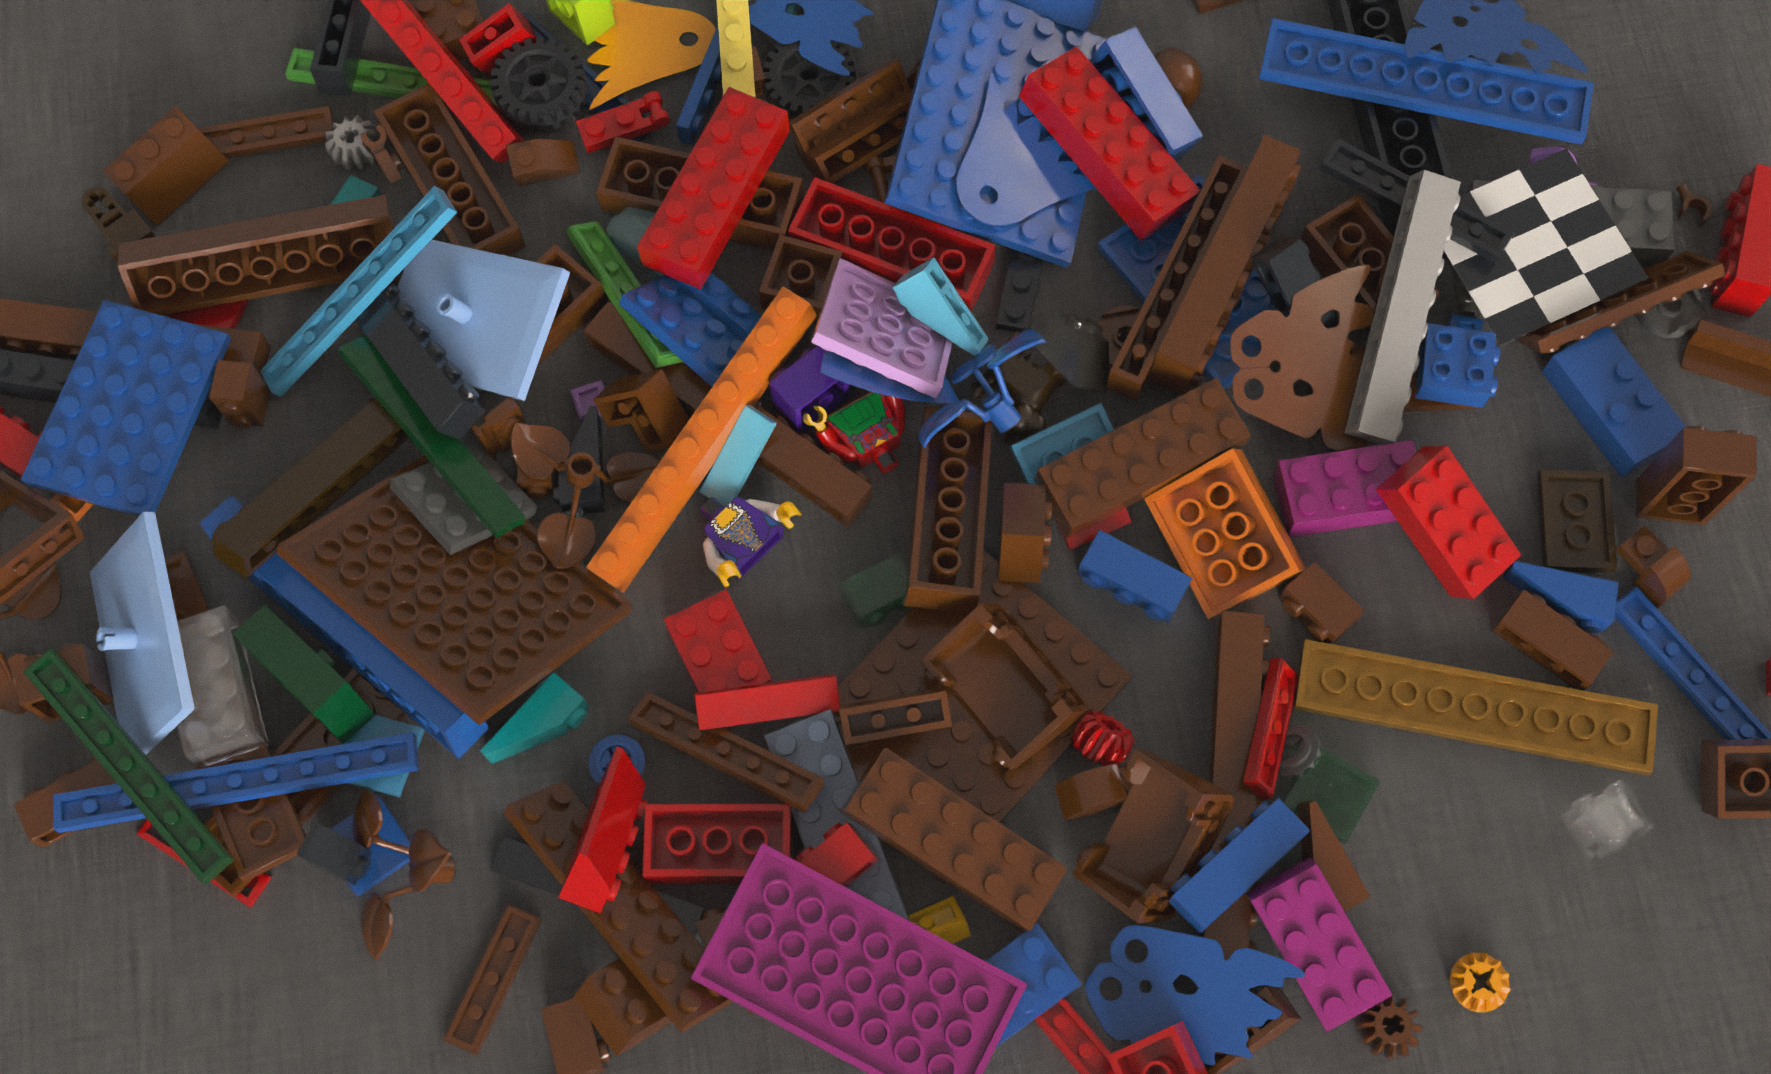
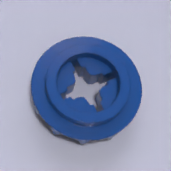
(601, 755)

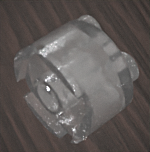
(1607, 821)

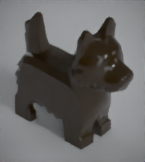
(1027, 386)

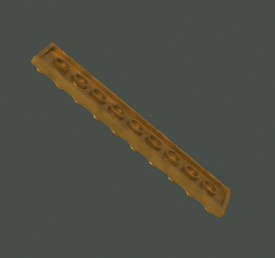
(1477, 707)

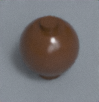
(1182, 73)

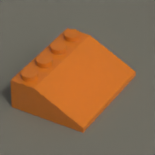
(1225, 533)

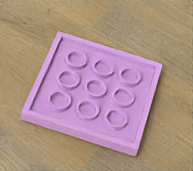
(875, 331)

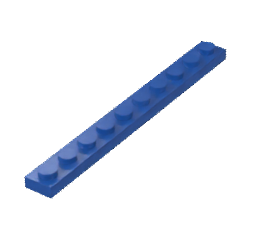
(246, 780)

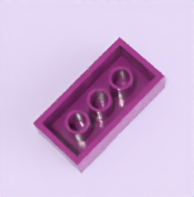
(1337, 488)
(1321, 942)

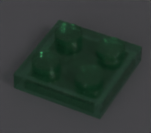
(1338, 789)

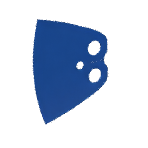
(868, 379)

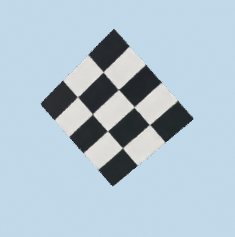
(1559, 256)

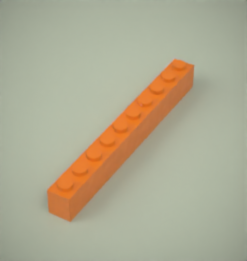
(701, 440)

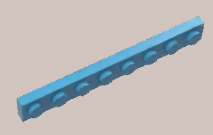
(358, 291)

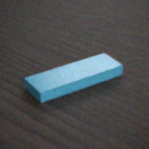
(738, 455)

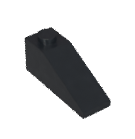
(589, 441)

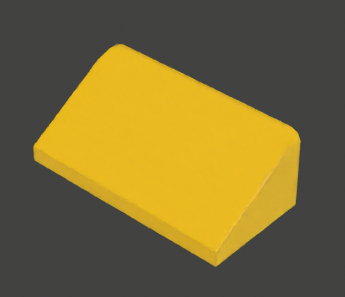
(943, 920)

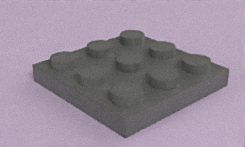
(444, 511)

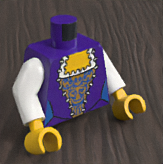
(742, 533)

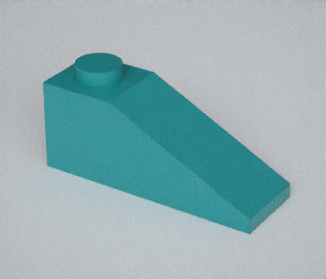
(542, 717)

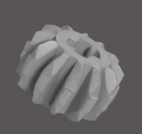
(346, 144)

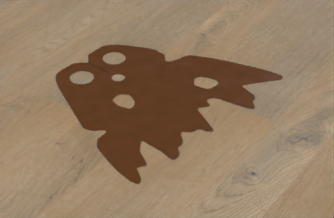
(1309, 354)

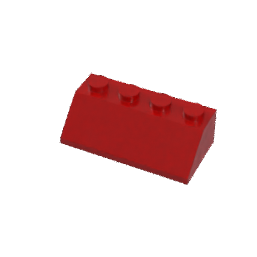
(605, 835)

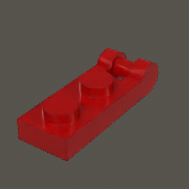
(623, 122)

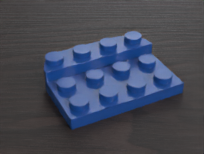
(695, 324)

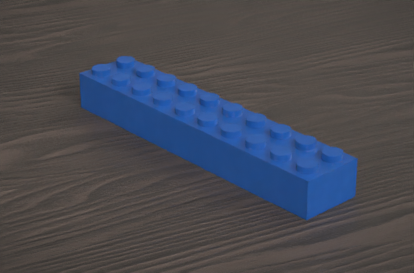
(358, 646)

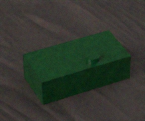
(304, 673)

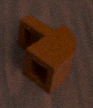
(1661, 569)
(1092, 791)

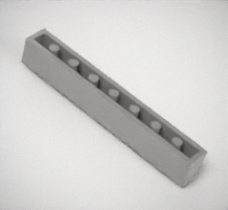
(1403, 308)

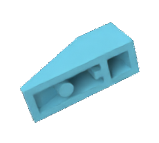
(937, 304)

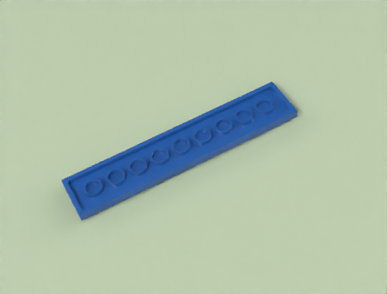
(1457, 90)

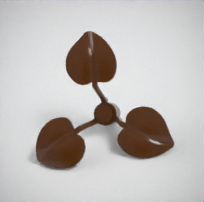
(540, 450)
(34, 602)
(427, 865)

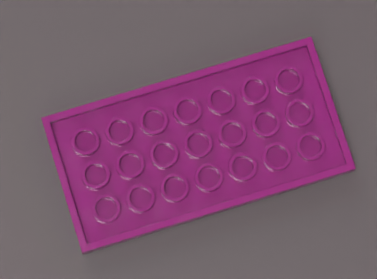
(854, 975)

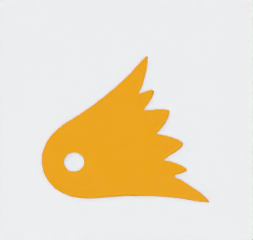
(647, 46)

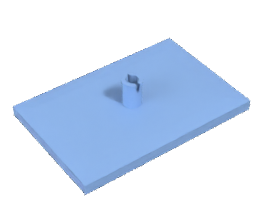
(485, 311)
(141, 635)

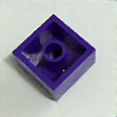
(802, 387)

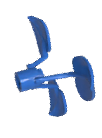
(997, 407)

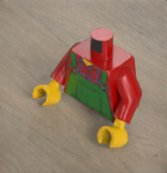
(863, 430)

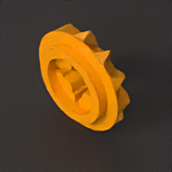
(1462, 982)

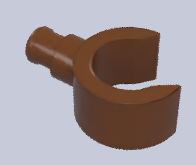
(1696, 201)

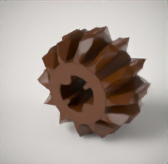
(1397, 1040)

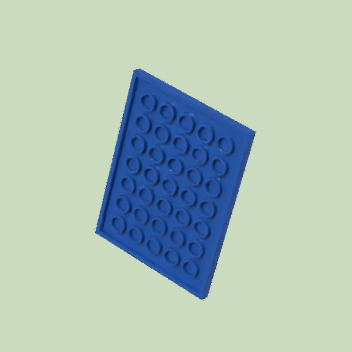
(948, 98)

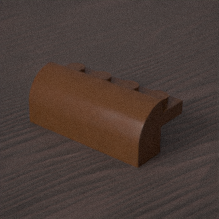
(853, 123)

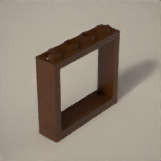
(42, 546)

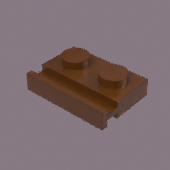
(498, 427)

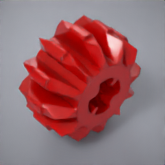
(1102, 738)

